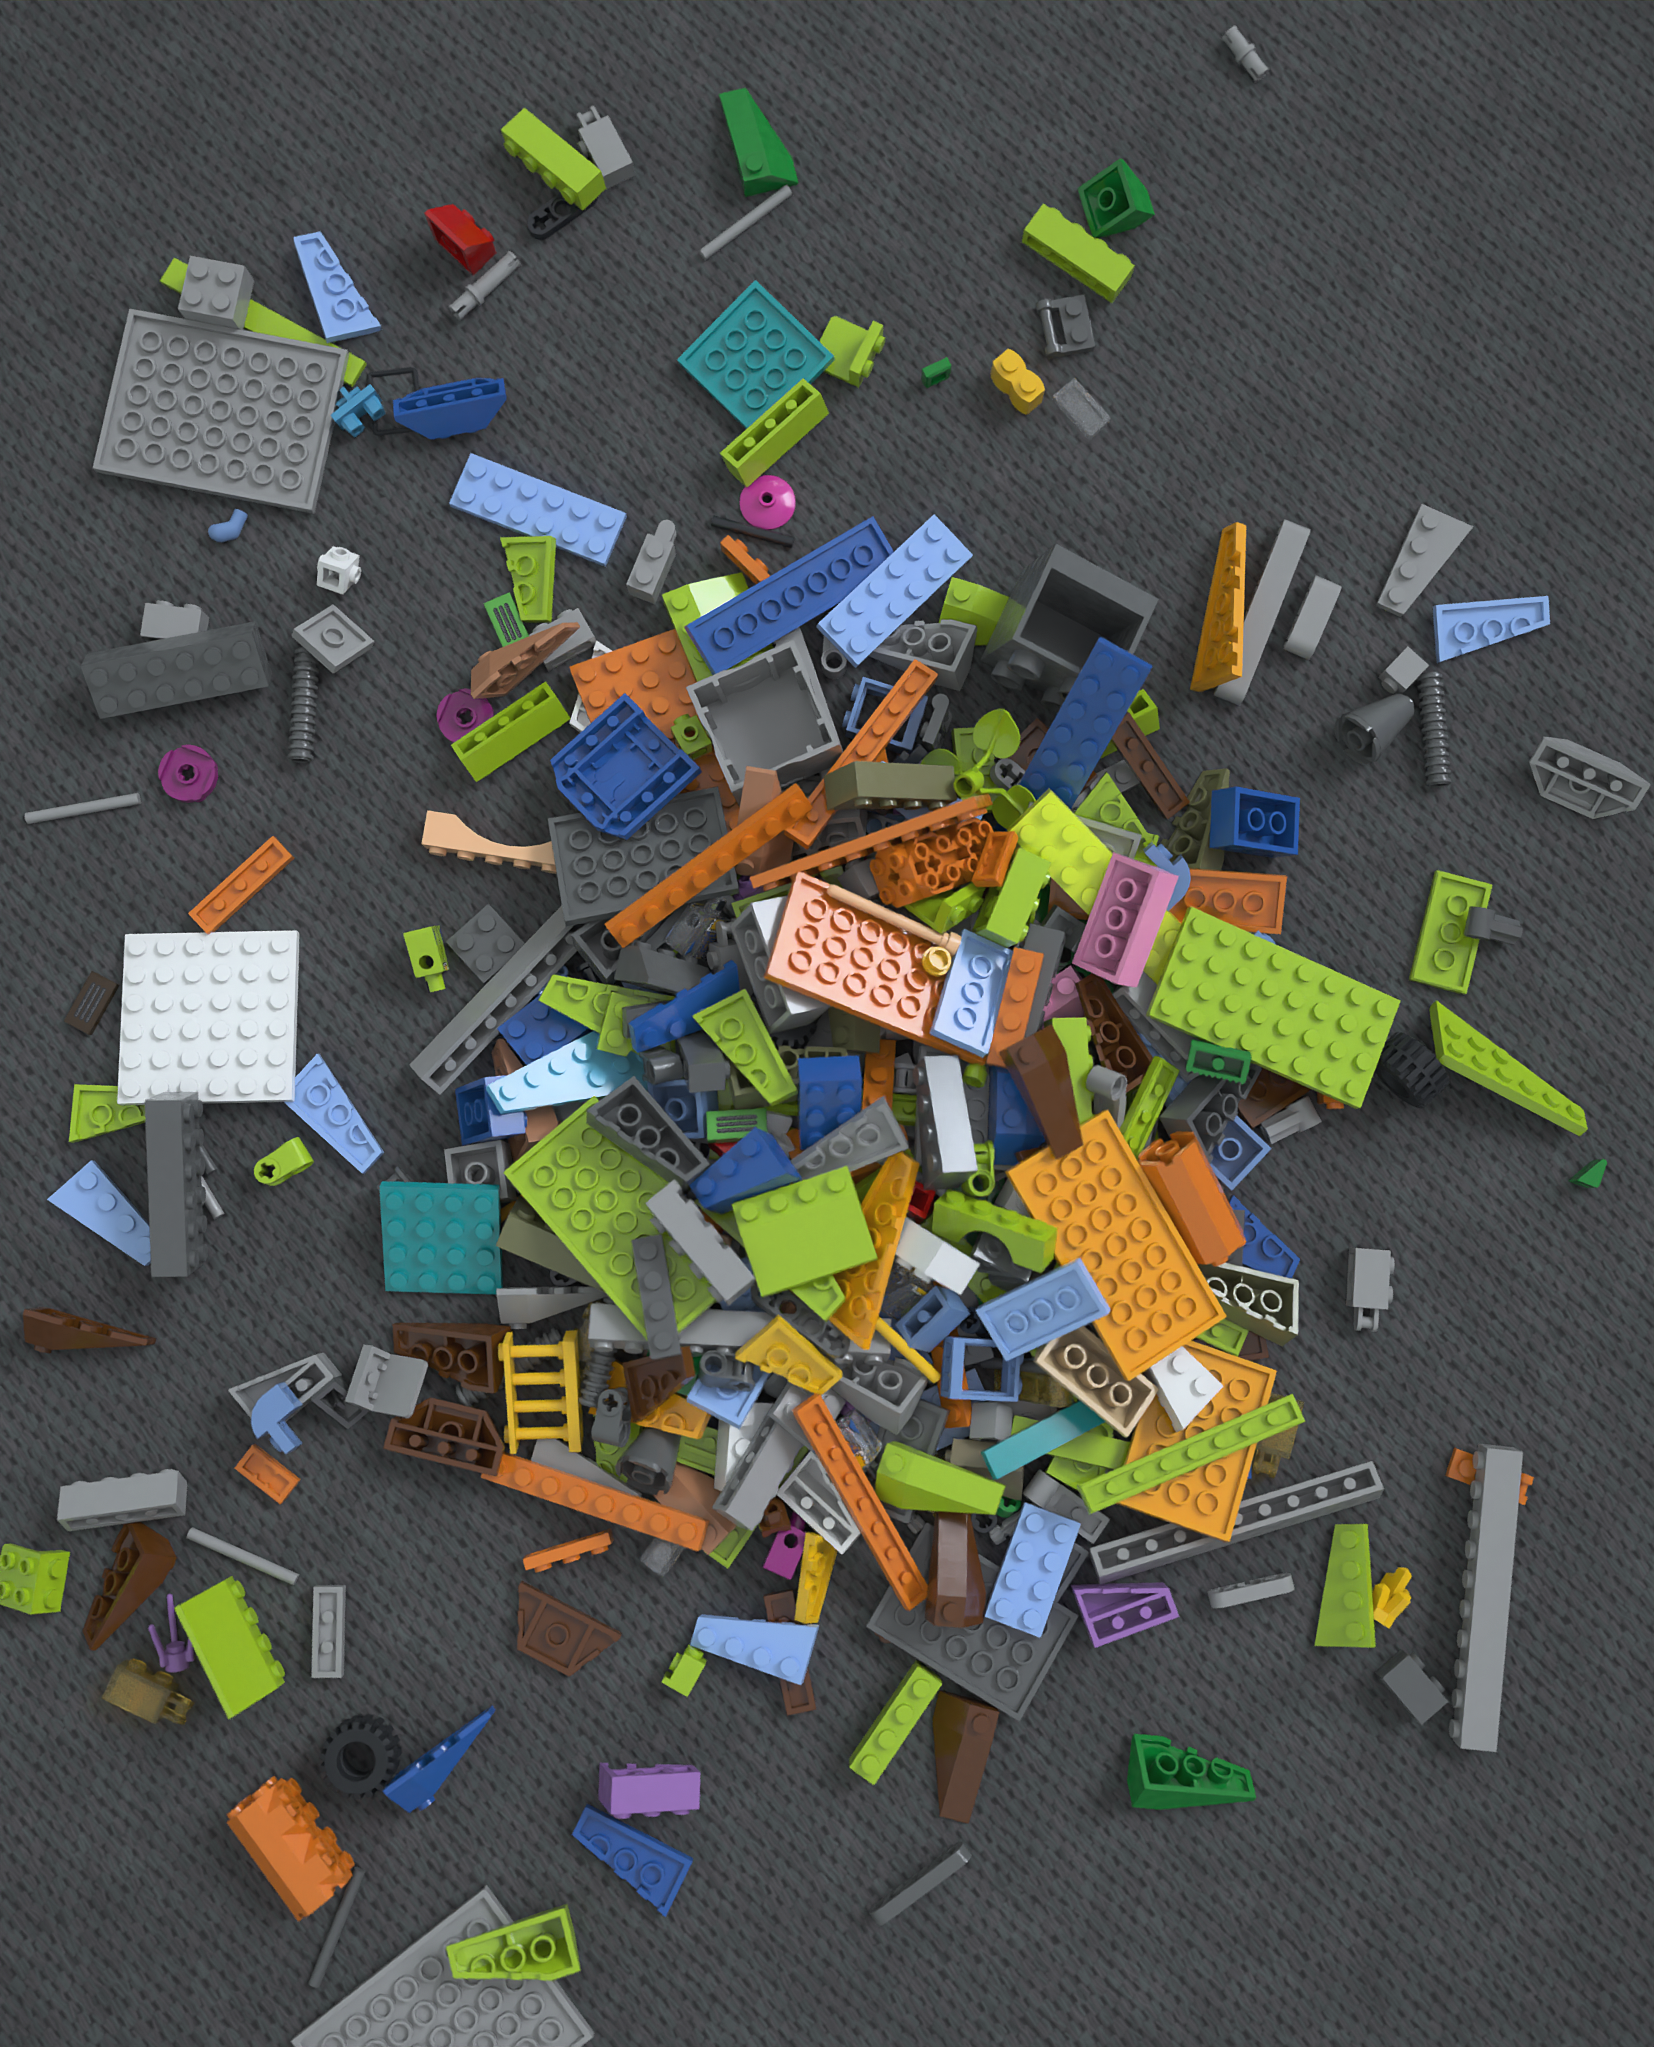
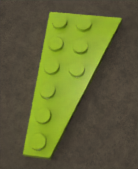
(588, 1001)
(1485, 1063)

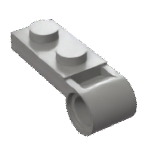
(1109, 1092)
(1058, 1499)

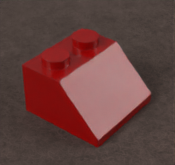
(461, 237)

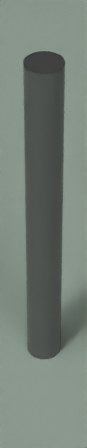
(336, 1927)

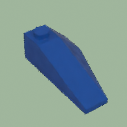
(423, 1777)

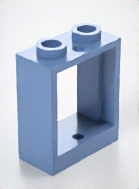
(881, 689)
(953, 1372)

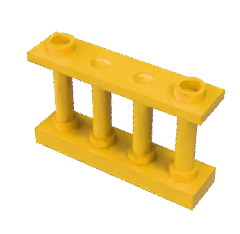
(567, 1377)

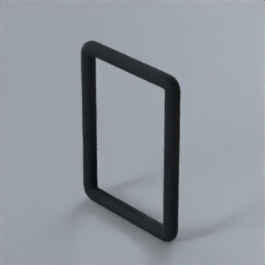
(413, 370)

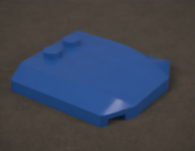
(621, 770)

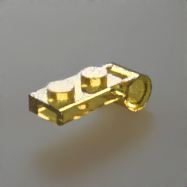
(1039, 1389)

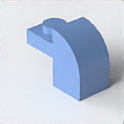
(1179, 867)
(270, 1414)

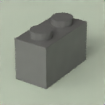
(1411, 1686)

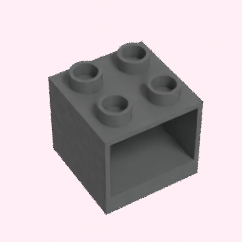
(1056, 620)

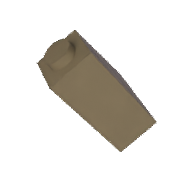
(968, 1456)

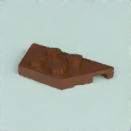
(559, 1632)

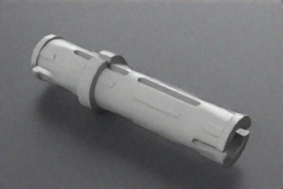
(479, 290)

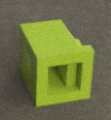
(692, 746)
(685, 1670)

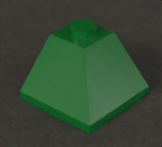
(1115, 201)

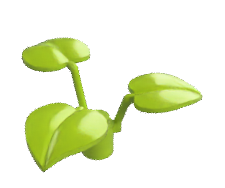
(1000, 737)

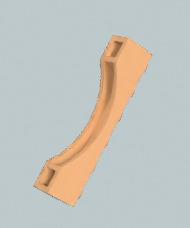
(449, 834)

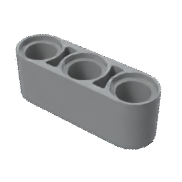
(1312, 617)

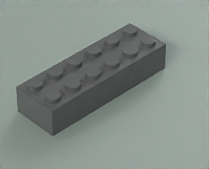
(176, 670)
(175, 1183)

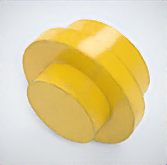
(936, 961)

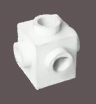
(338, 570)

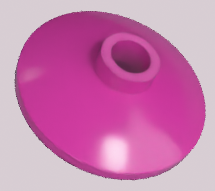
(771, 514)

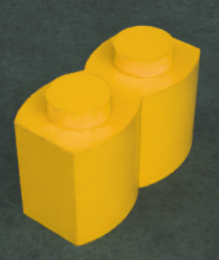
(1013, 378)

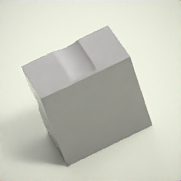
(766, 719)

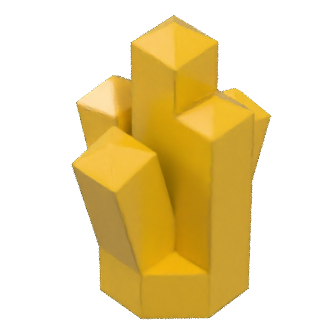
(1391, 1596)

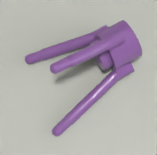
(177, 1655)

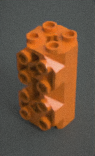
(929, 862)
(1192, 1197)
(289, 1847)

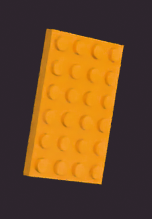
(1209, 1495)

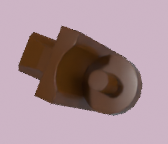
(774, 1518)

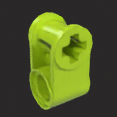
(287, 1160)
(985, 1170)

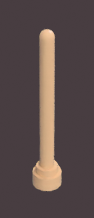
(948, 941)

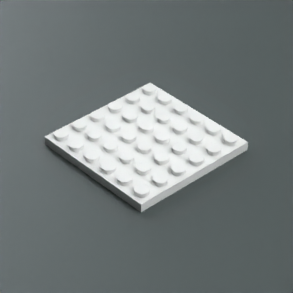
(209, 1016)

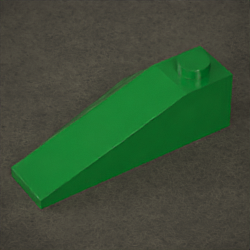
(758, 151)
(1174, 1778)

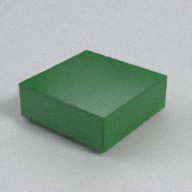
(936, 372)

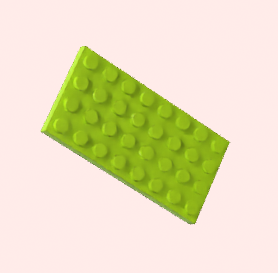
(1274, 1004)
(596, 1206)

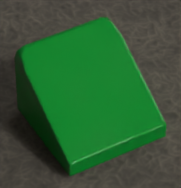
(1590, 1175)

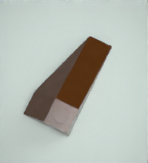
(1044, 1081)
(59, 1330)
(137, 1572)

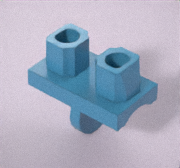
(354, 406)

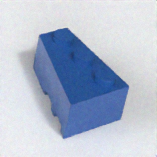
(745, 1171)

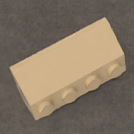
(1090, 1374)

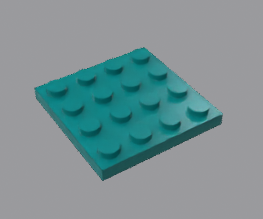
(754, 355)
(441, 1237)

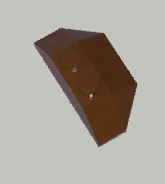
(448, 1435)

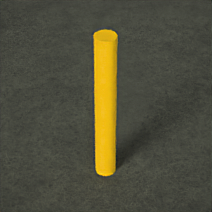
(910, 1353)

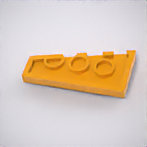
(672, 1416)

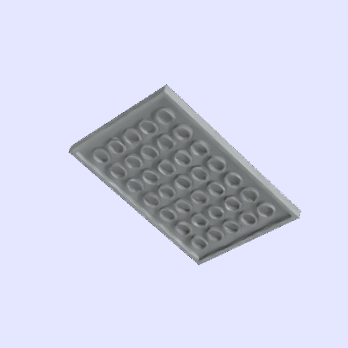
(221, 411)
(422, 2005)

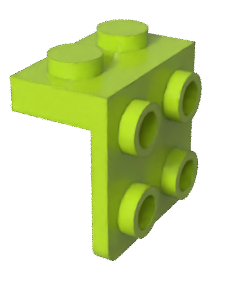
(852, 349)
(948, 908)
(32, 1579)

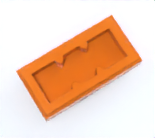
(995, 859)
(267, 1473)

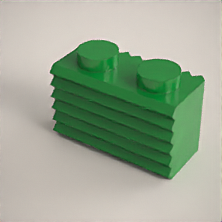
(1218, 1061)

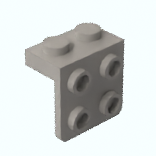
(386, 1382)

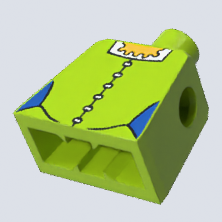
(427, 943)

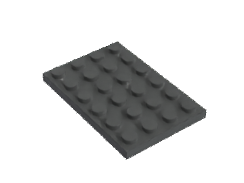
(607, 873)
(984, 1658)

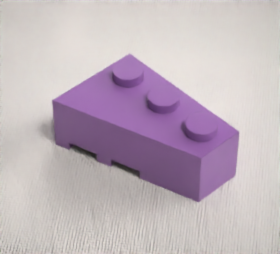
(1122, 1608)
(649, 1789)

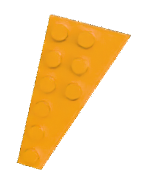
(1221, 637)
(885, 1214)

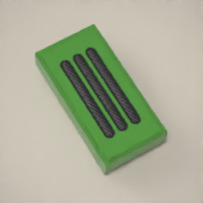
(506, 619)
(734, 1124)

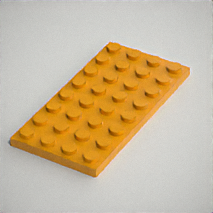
(1125, 1242)

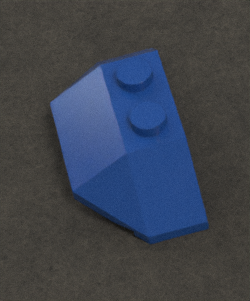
(451, 407)
(1009, 1119)

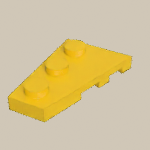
(789, 1354)
(814, 1577)

